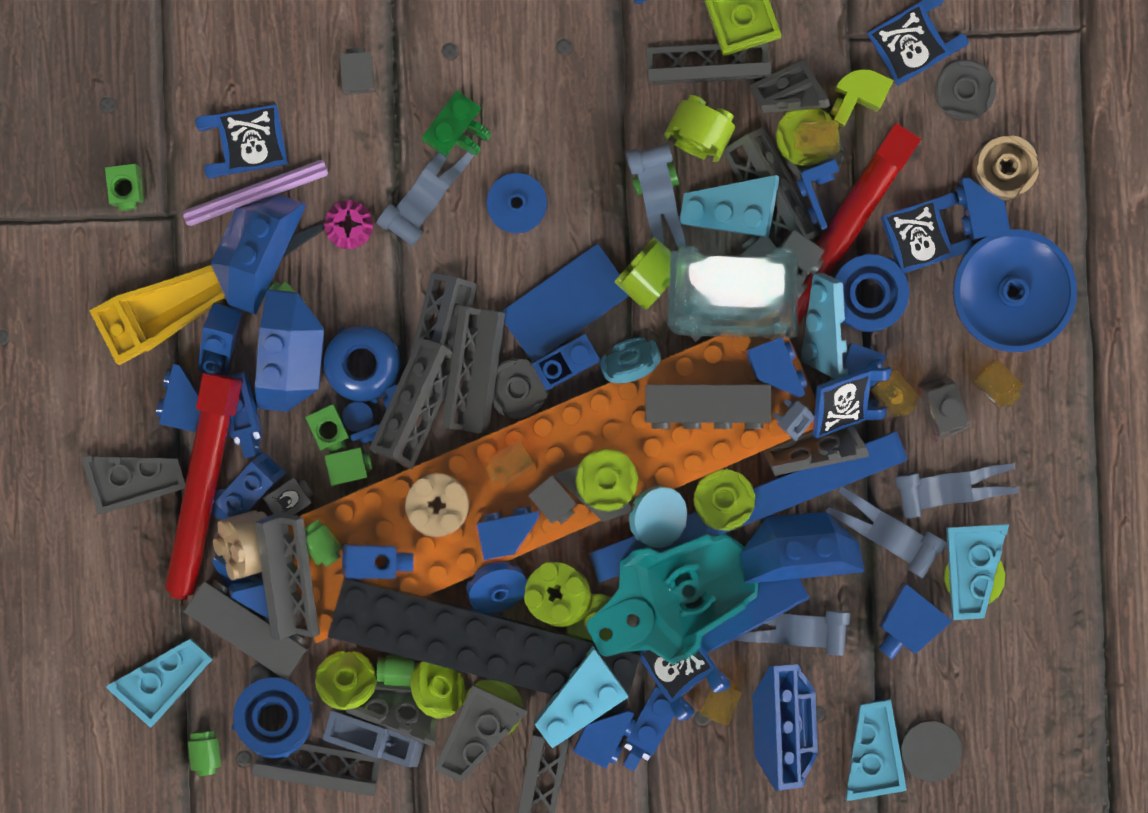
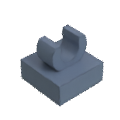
(795, 420)

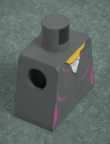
(944, 408)

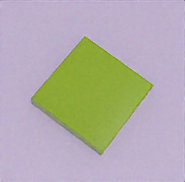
(742, 23)

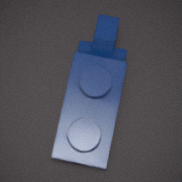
(246, 425)
(649, 729)

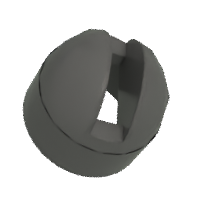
(259, 672)

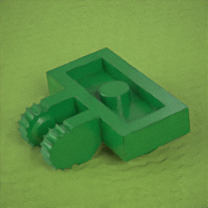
(452, 123)

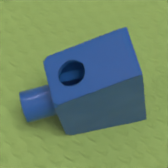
(359, 561)
(910, 622)

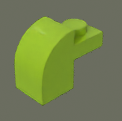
(861, 87)

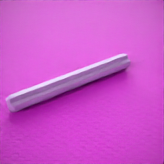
(255, 192)

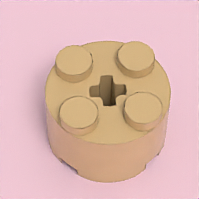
(1022, 161)
(451, 493)
(239, 544)

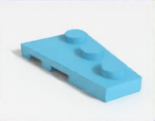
(734, 207)
(822, 335)
(972, 567)
(161, 682)
(582, 699)
(875, 754)

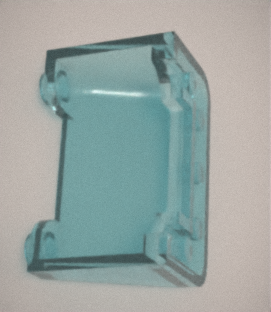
(733, 295)

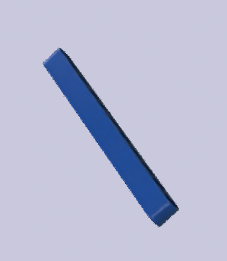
(769, 499)

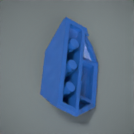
(254, 249)
(287, 352)
(800, 549)
(785, 726)

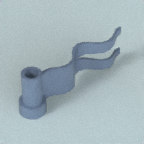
(657, 189)
(421, 199)
(948, 488)
(892, 534)
(805, 631)

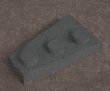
(815, 452)
(131, 480)
(397, 711)
(478, 729)

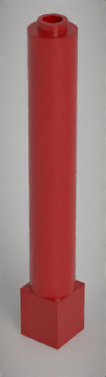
(861, 203)
(217, 403)

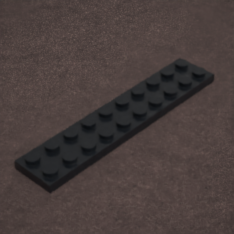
(465, 638)

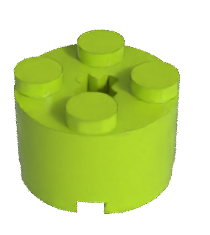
(700, 128)
(647, 274)
(551, 610)

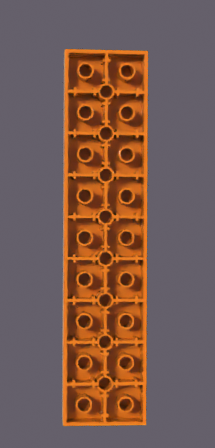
(555, 441)

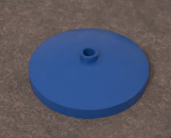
(1043, 287)

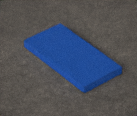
(564, 303)
(771, 601)

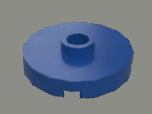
(516, 219)
(496, 587)

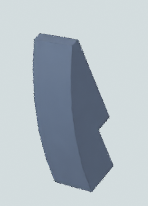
(372, 739)

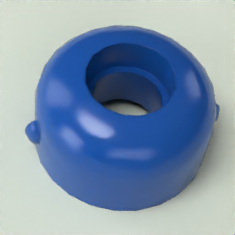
(893, 285)
(339, 351)
(261, 695)

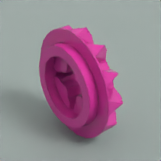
(358, 235)

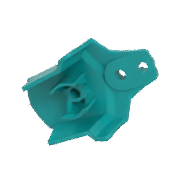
(674, 597)

